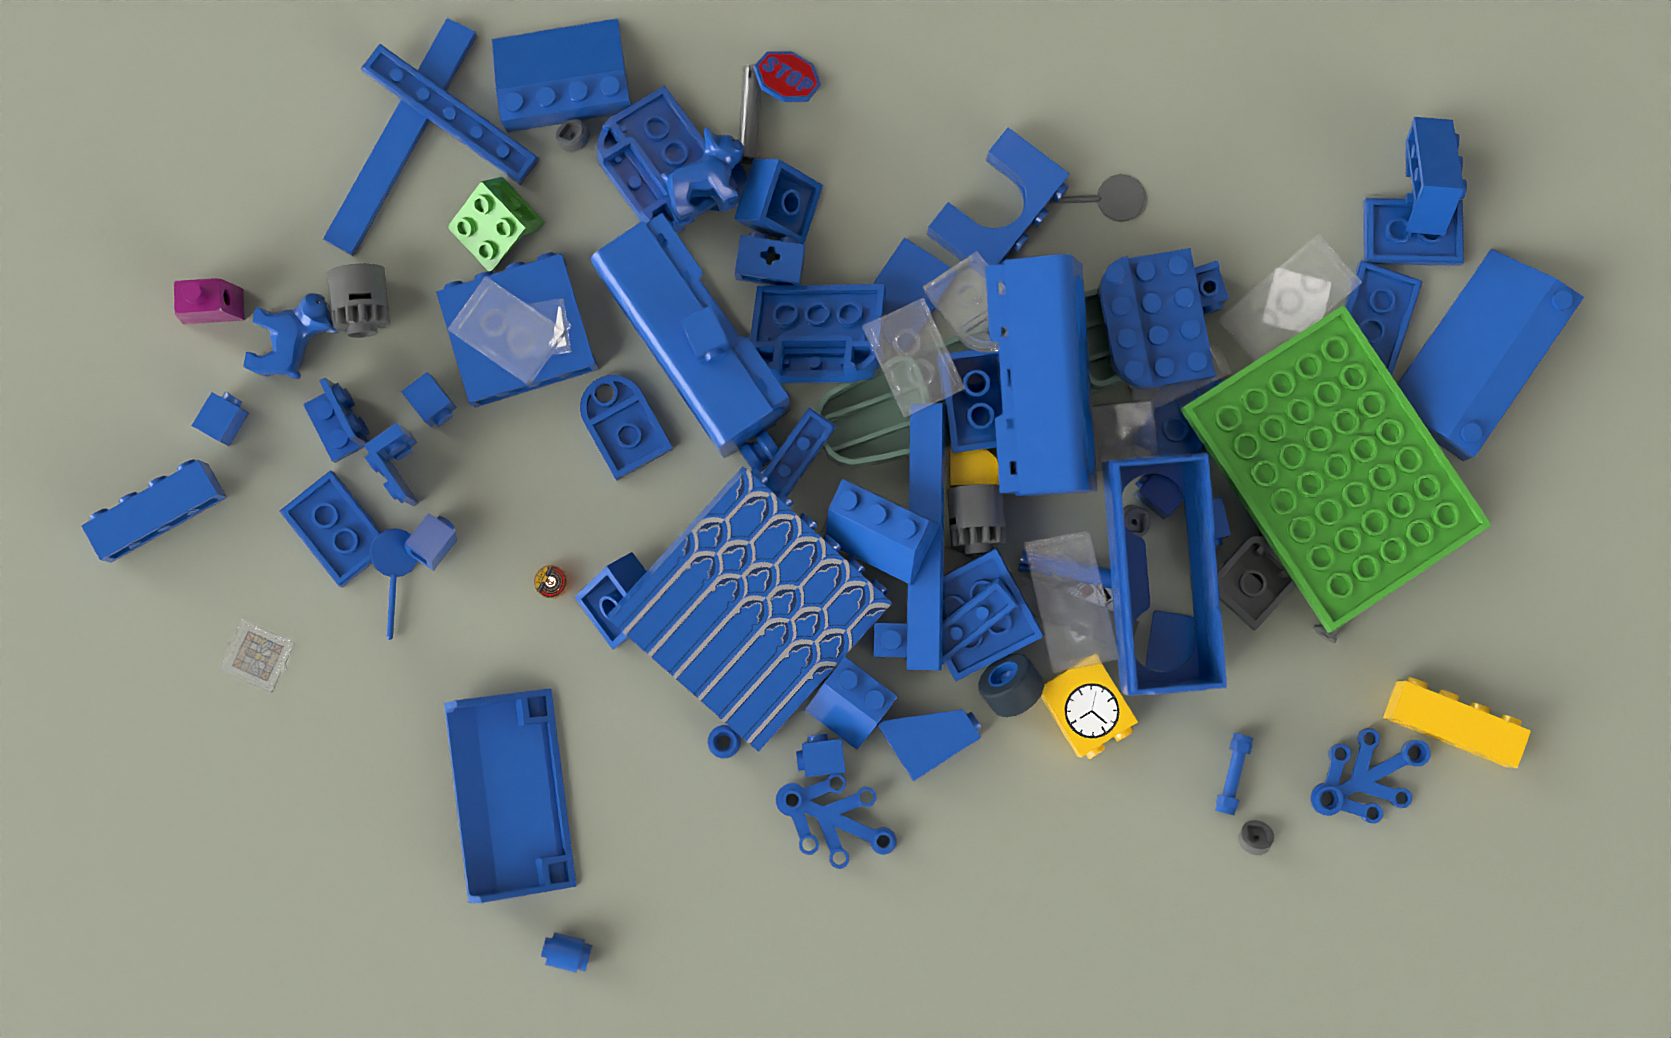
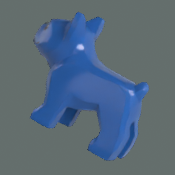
(705, 177)
(289, 336)

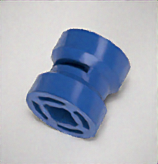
(759, 453)

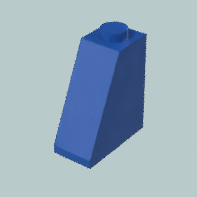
(930, 738)

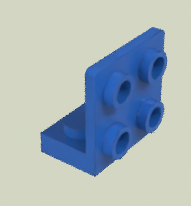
(336, 422)
(390, 444)

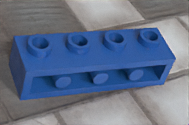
(153, 511)

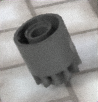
(358, 299)
(976, 518)

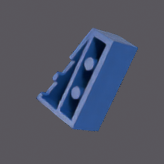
(1434, 173)

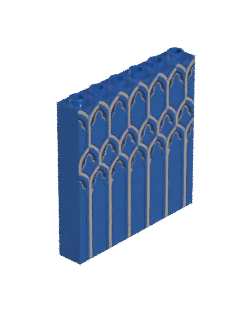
(750, 607)

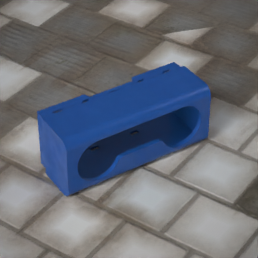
(658, 285)
(1047, 376)
(1130, 580)

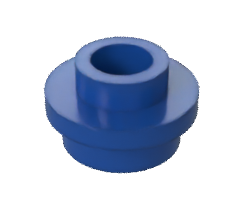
(713, 739)

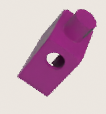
(204, 301)

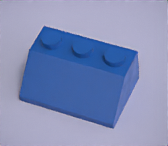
(879, 531)

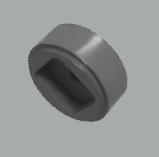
(572, 135)
(1136, 519)
(1256, 837)

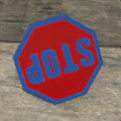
(787, 76)

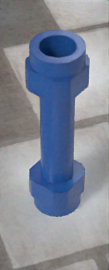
(1241, 746)

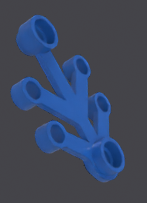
(1364, 778)
(830, 817)

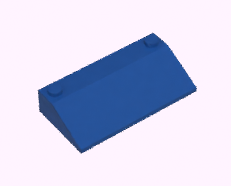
(1485, 351)
(509, 795)

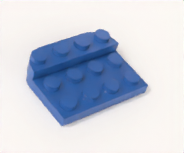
(642, 145)
(1155, 320)
(817, 331)

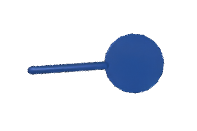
(391, 560)

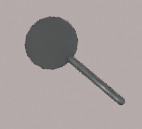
(1118, 198)

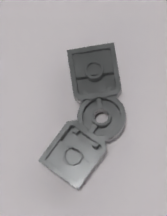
(1253, 581)

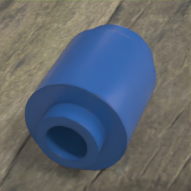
(566, 952)

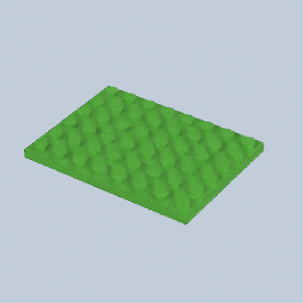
(1336, 468)

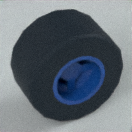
(1011, 685)

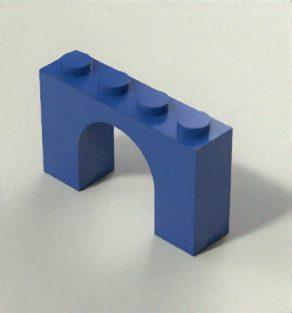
(1038, 182)

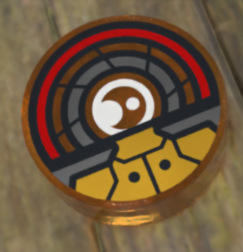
(551, 582)

